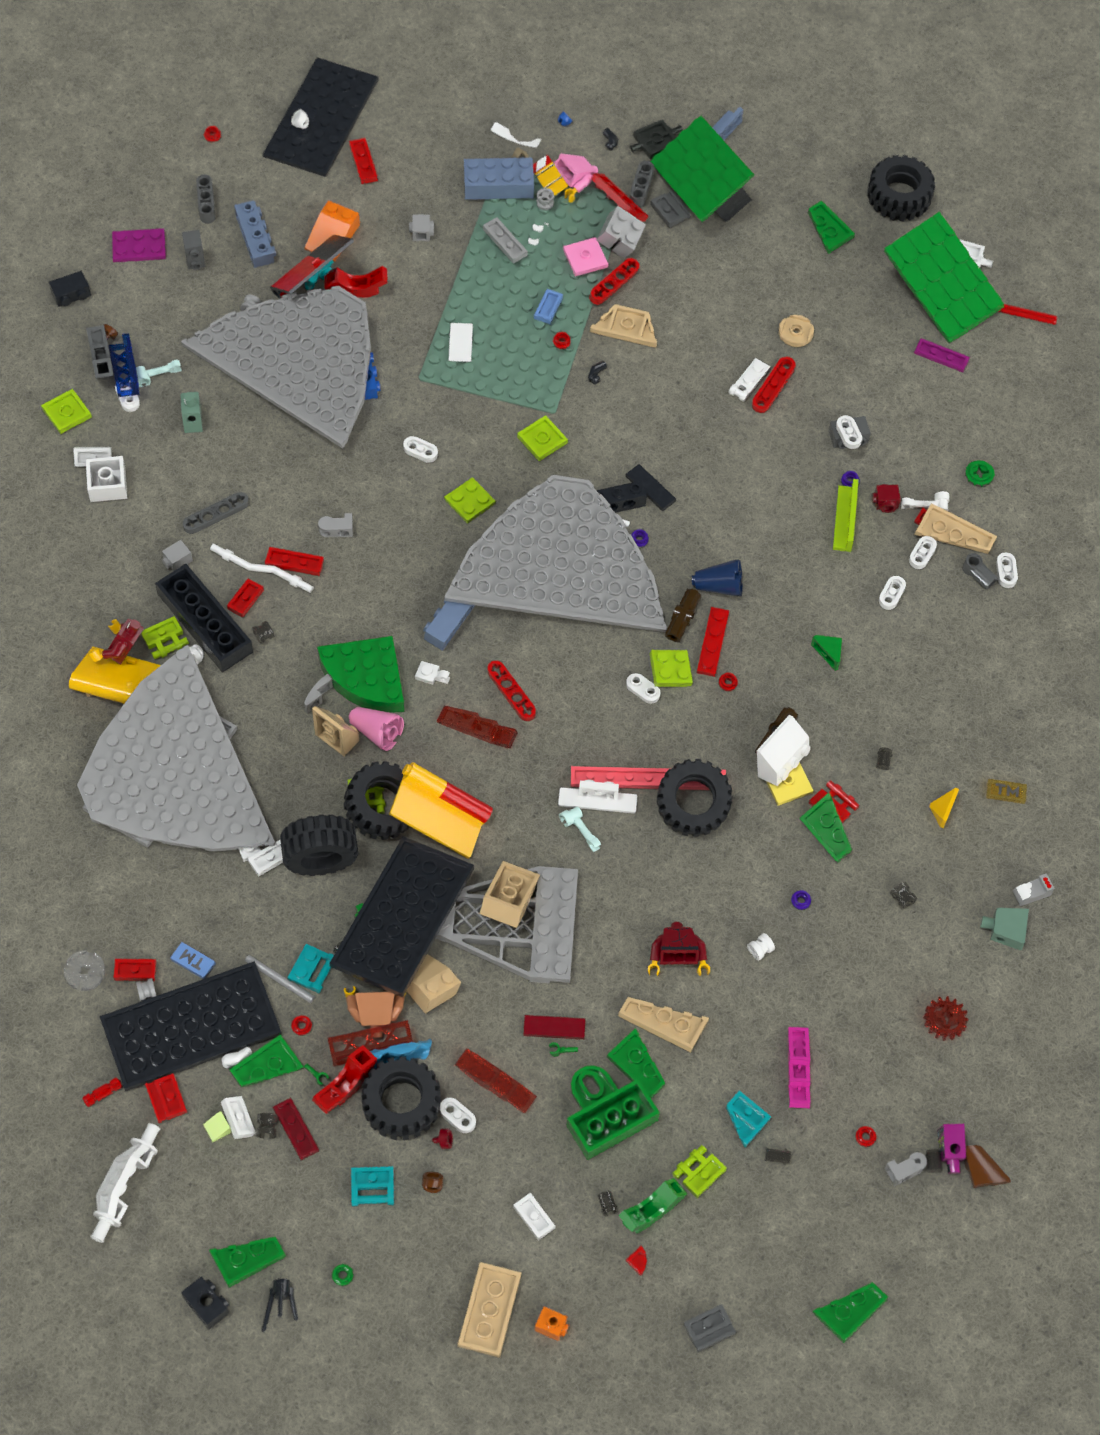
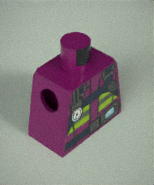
(948, 1135)

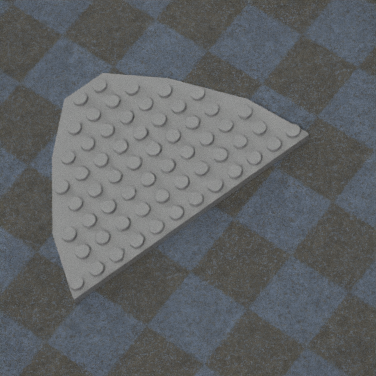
(298, 354)
(562, 558)
(171, 768)

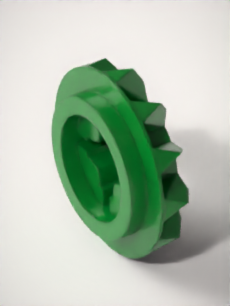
(984, 467)

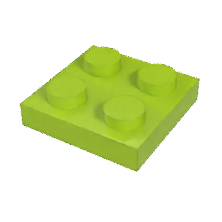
(66, 411)
(542, 438)
(470, 500)
(671, 668)

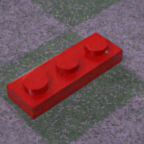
(363, 161)
(294, 561)

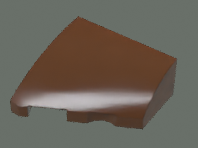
(983, 1168)

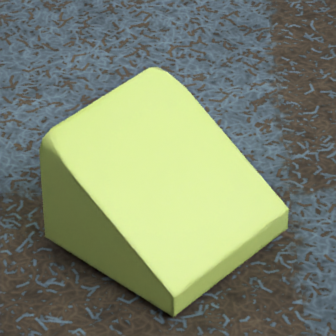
(217, 1127)

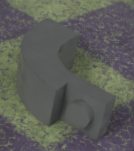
(100, 352)

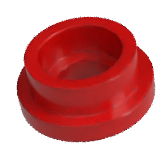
(212, 130)
(561, 336)
(728, 676)
(301, 1019)
(865, 1130)

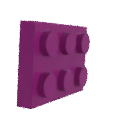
(138, 245)

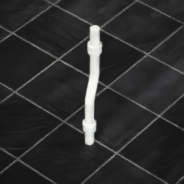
(294, 580)

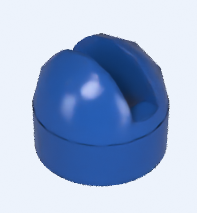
(564, 118)

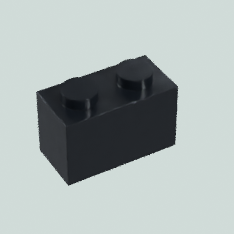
(70, 289)

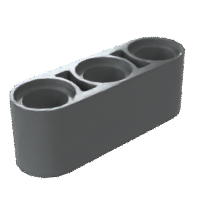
(642, 183)
(205, 199)

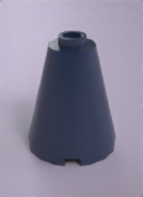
(720, 579)

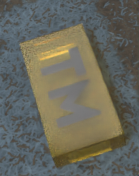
(1006, 791)

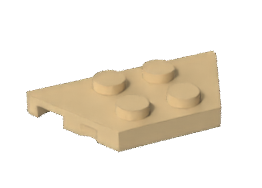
(626, 325)

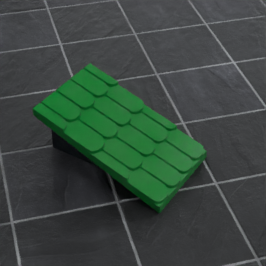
(704, 171)
(944, 277)

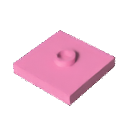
(585, 256)

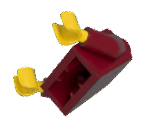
(126, 638)
(678, 946)

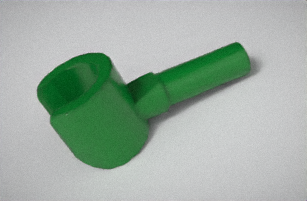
(561, 1049)
(316, 1074)

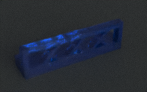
(128, 369)

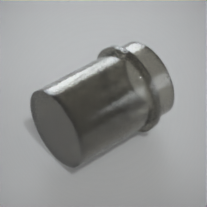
(884, 758)
(933, 1160)
(607, 1203)

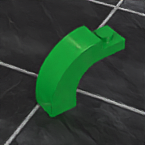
(654, 1207)

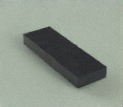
(655, 491)

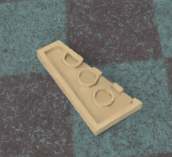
(954, 530)
(664, 1022)

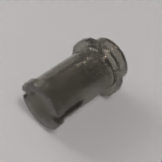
(778, 1155)

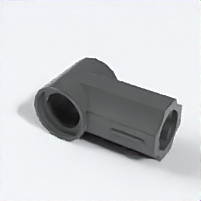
(979, 572)

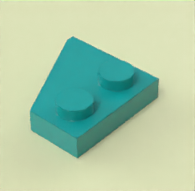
(746, 1117)

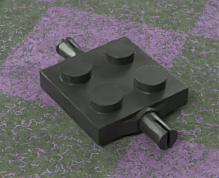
(654, 137)

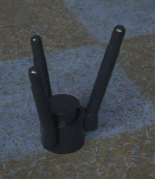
(281, 1291)

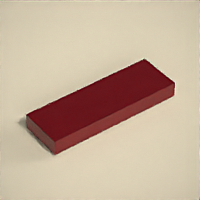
(554, 1027)
(295, 1129)

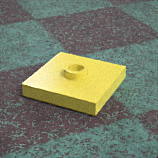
(792, 788)

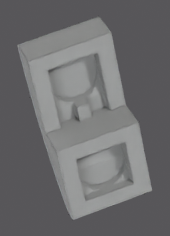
(315, 695)

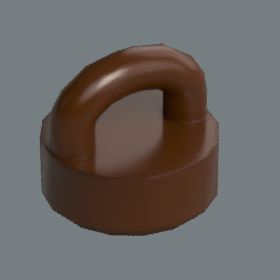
(110, 332)
(432, 1182)

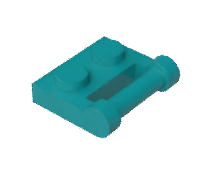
(310, 283)
(306, 966)
(372, 1179)

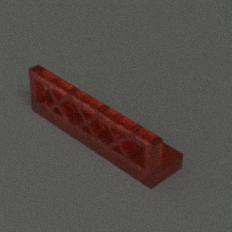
(340, 1057)

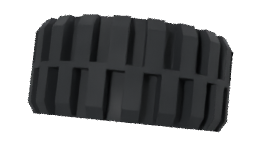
(896, 204)
(702, 773)
(358, 808)
(319, 845)
(401, 1123)

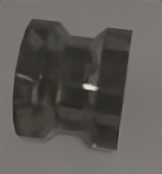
(263, 632)

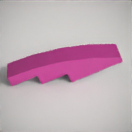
(798, 1067)

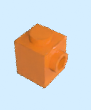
(552, 1324)

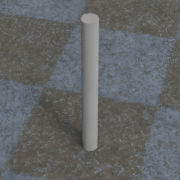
(281, 980)

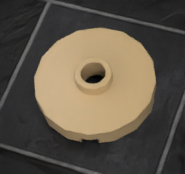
(796, 323)

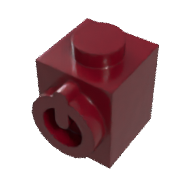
(886, 498)

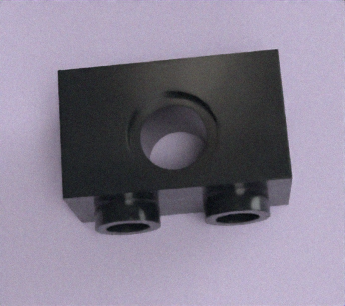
(196, 1293)

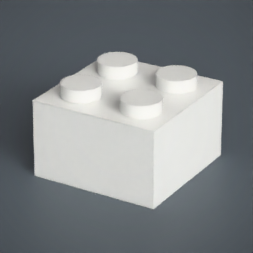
(106, 479)

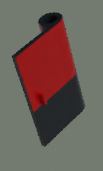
(310, 265)

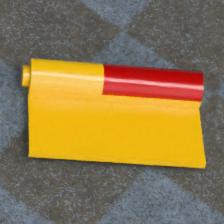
(439, 809)

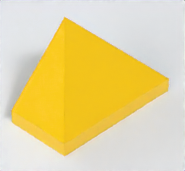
(942, 806)

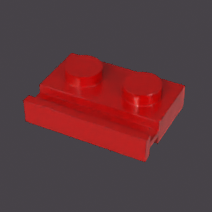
(166, 1098)

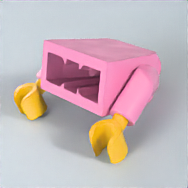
(576, 173)

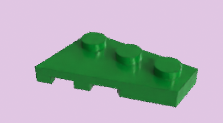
(829, 227)
(827, 827)
(635, 1062)
(266, 1063)
(247, 1259)
(849, 1313)

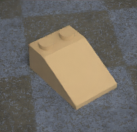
(334, 730)
(509, 894)
(433, 984)

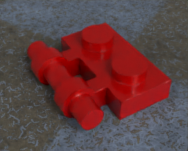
(836, 789)

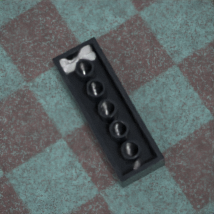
(204, 617)

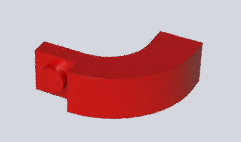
(358, 285)
(348, 1081)

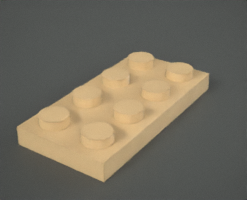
(489, 1309)

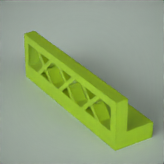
(845, 517)

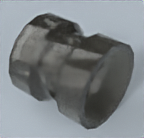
(903, 895)
(266, 1125)

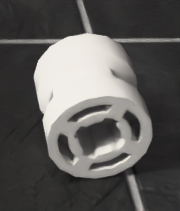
(761, 946)

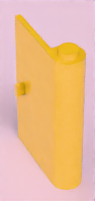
(108, 678)

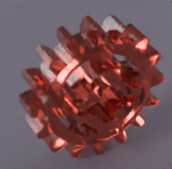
(954, 1015)

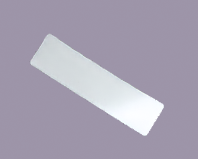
(504, 132)

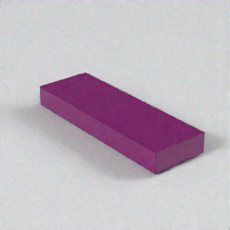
(941, 355)

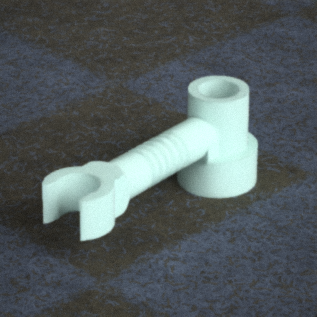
(144, 375)
(573, 817)

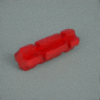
(102, 1092)

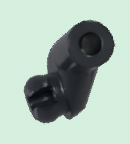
(612, 139)
(595, 369)

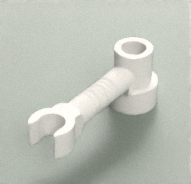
(941, 501)

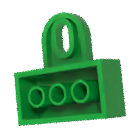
(610, 1113)

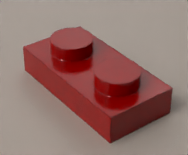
(245, 597)
(134, 969)

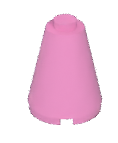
(377, 726)

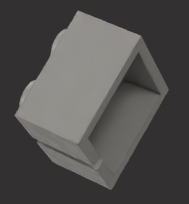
(623, 227)

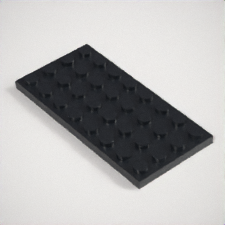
(333, 101)
(402, 916)
(190, 1025)

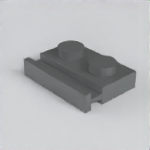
(670, 208)
(709, 1328)

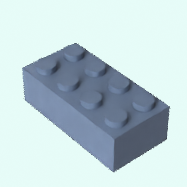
(498, 178)

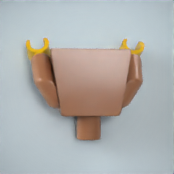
(374, 1008)

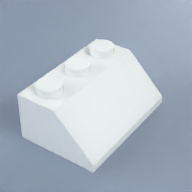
(782, 751)

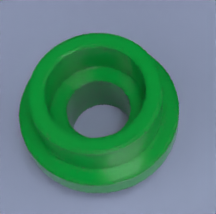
(342, 1268)

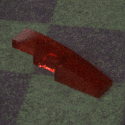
(476, 726)
(495, 1080)

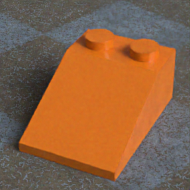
(333, 221)

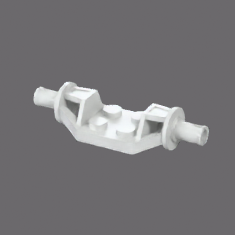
(109, 1206)

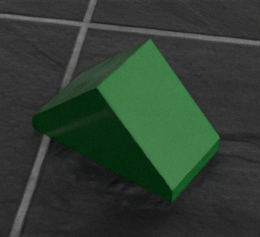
(829, 649)

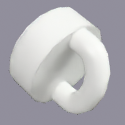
(300, 118)
(197, 653)

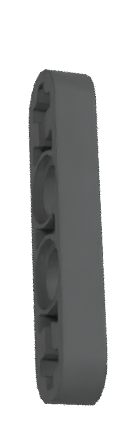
(214, 511)

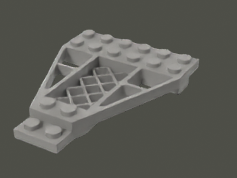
(551, 933)

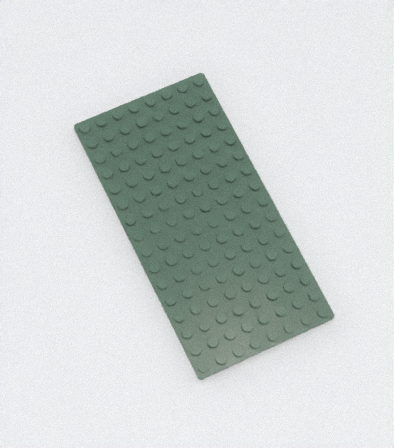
(510, 349)

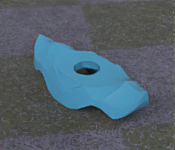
(410, 1050)

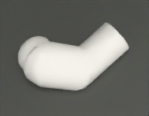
(233, 1059)

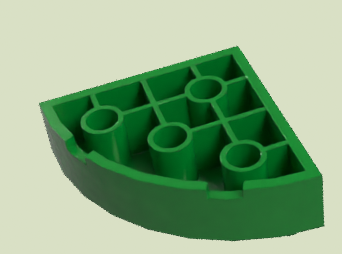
(365, 673)

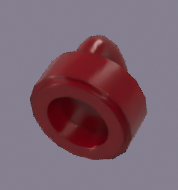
(445, 1138)

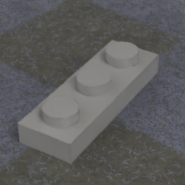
(505, 240)

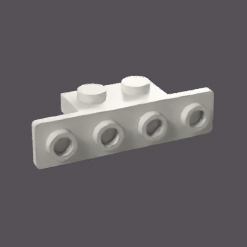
(598, 797)

